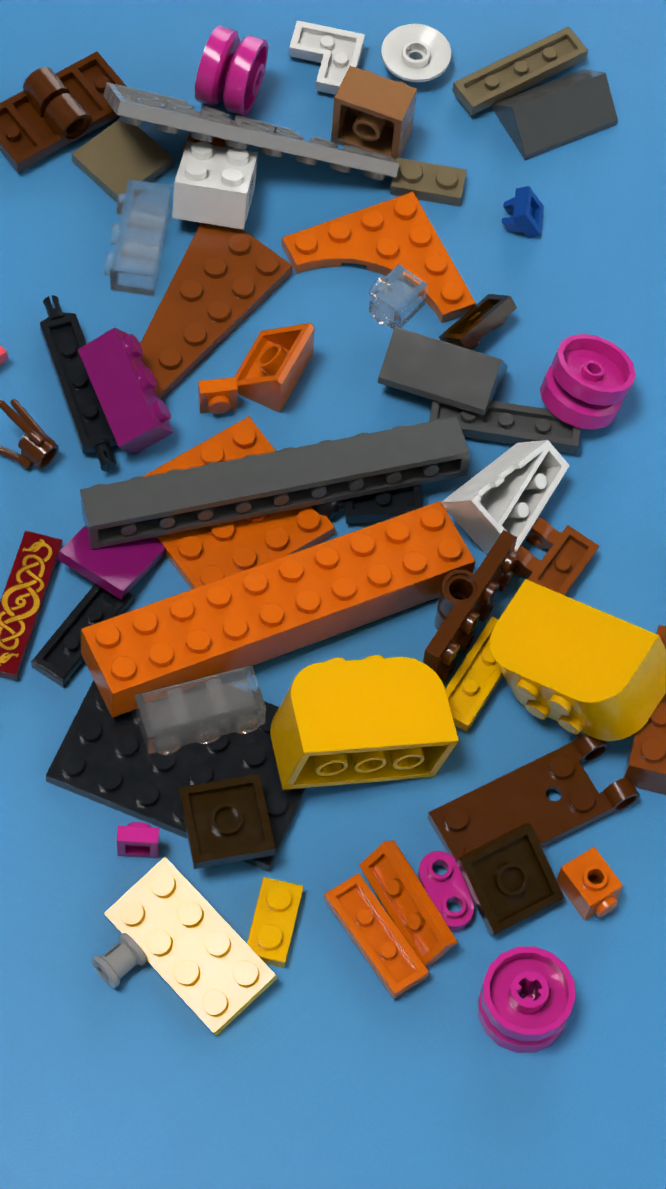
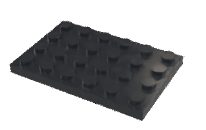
(111, 765)

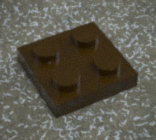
(226, 821)
(509, 878)

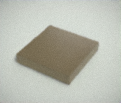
(120, 155)

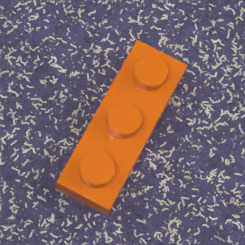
(408, 902)
(376, 935)

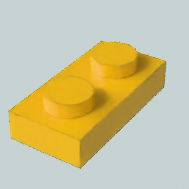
(274, 920)

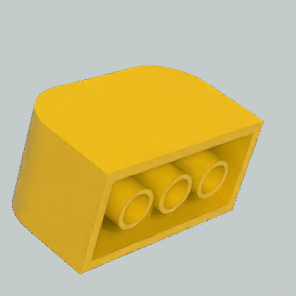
(578, 664)
(362, 723)

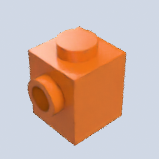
(590, 884)

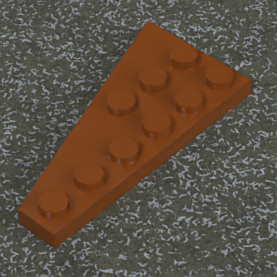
(210, 295)

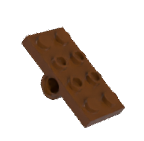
(55, 110)
(464, 601)

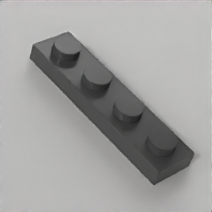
(512, 424)

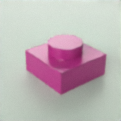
(138, 840)

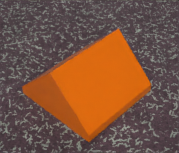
(275, 364)

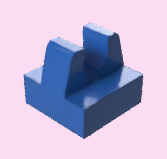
(525, 212)

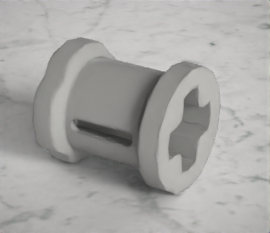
(119, 960)

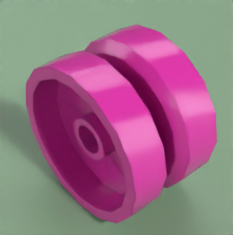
(231, 70)
(587, 381)
(546, 1004)

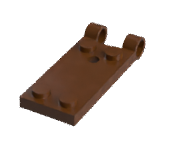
(523, 799)

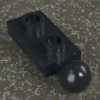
(375, 506)

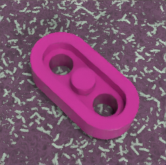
(447, 889)

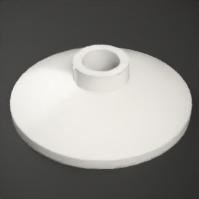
(418, 43)

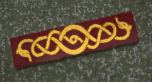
(24, 598)

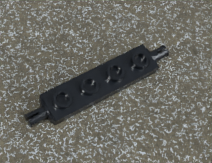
(62, 340)

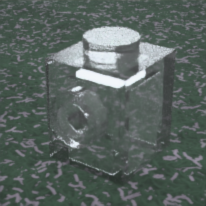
(397, 297)

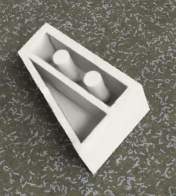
(508, 493)

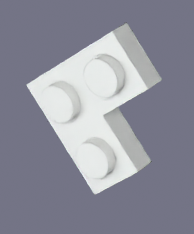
(329, 46)

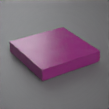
(115, 566)

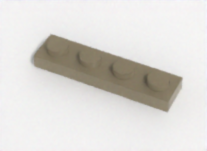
(520, 70)

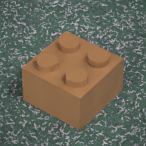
(373, 113)

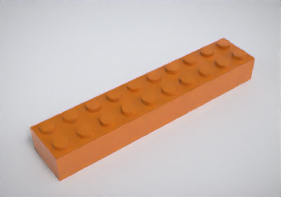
(275, 606)

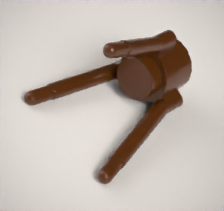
(35, 445)

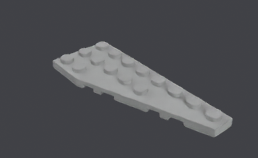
(175, 114)

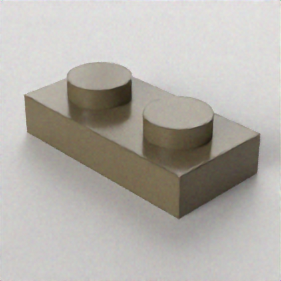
(429, 182)

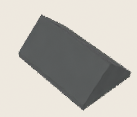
(557, 112)
(441, 371)

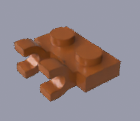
(564, 561)

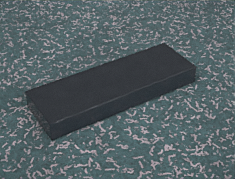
(62, 653)

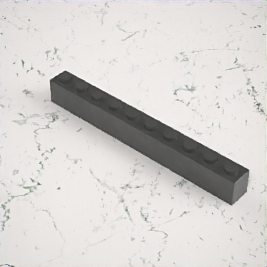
(274, 482)

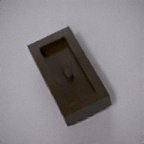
(478, 321)

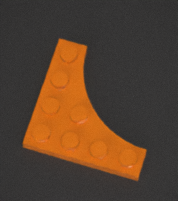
(382, 239)

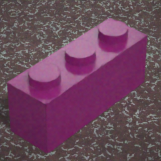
(126, 390)

